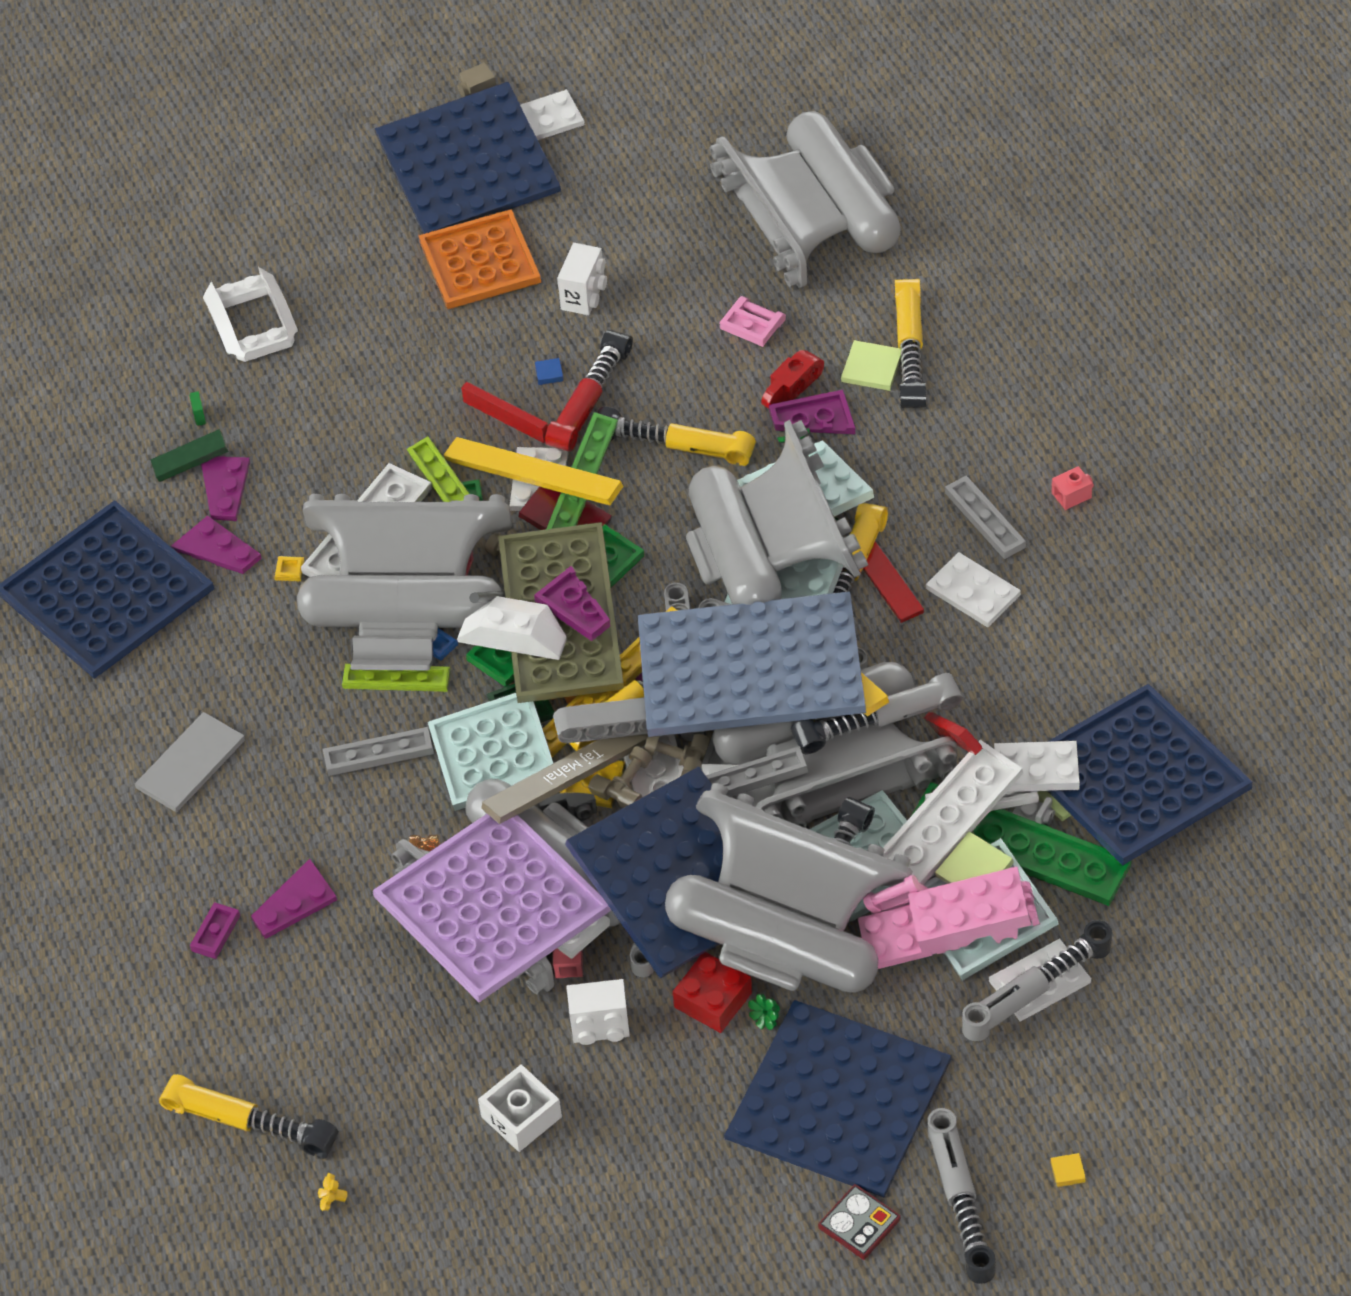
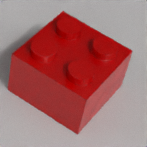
(712, 992)

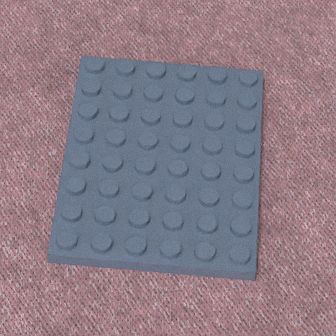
(750, 664)

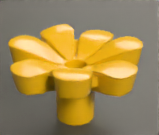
(330, 1192)

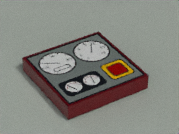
(859, 1222)

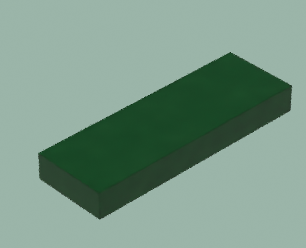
(189, 455)

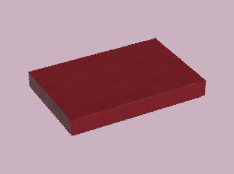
(543, 502)

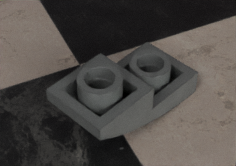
(578, 804)

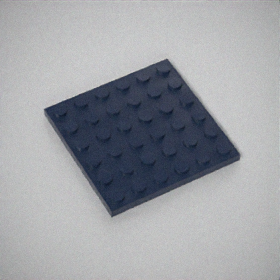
(467, 159)
(104, 589)
(1145, 775)
(642, 853)
(838, 1098)

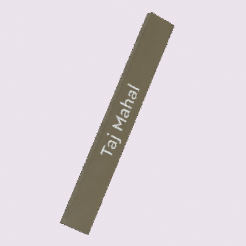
(559, 776)

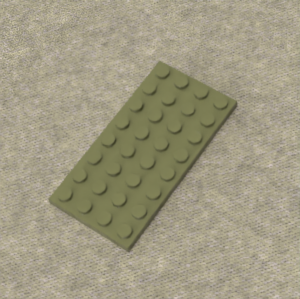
(530, 564)

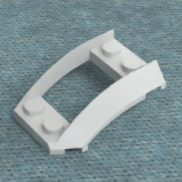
(242, 291)

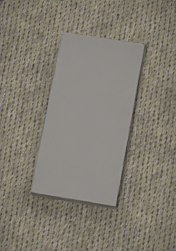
(190, 762)

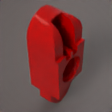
(792, 377)

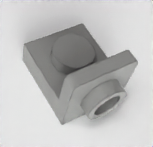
(1038, 812)

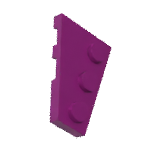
(819, 412)
(225, 485)
(217, 545)
(574, 605)
(295, 900)

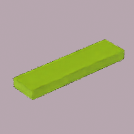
(437, 471)
(410, 680)

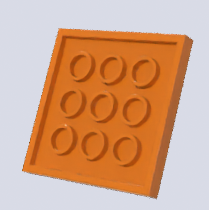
(479, 259)

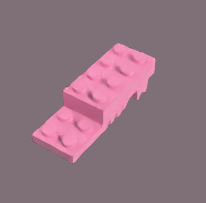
(951, 917)

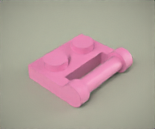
(749, 326)
(893, 896)

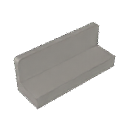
(392, 653)

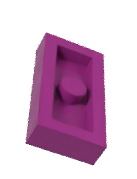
(215, 930)

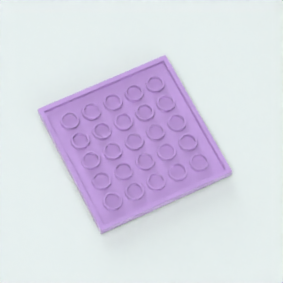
(491, 902)

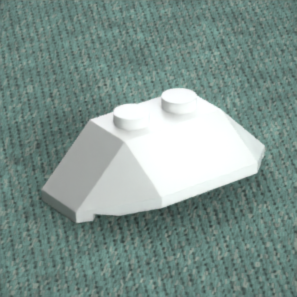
(515, 627)

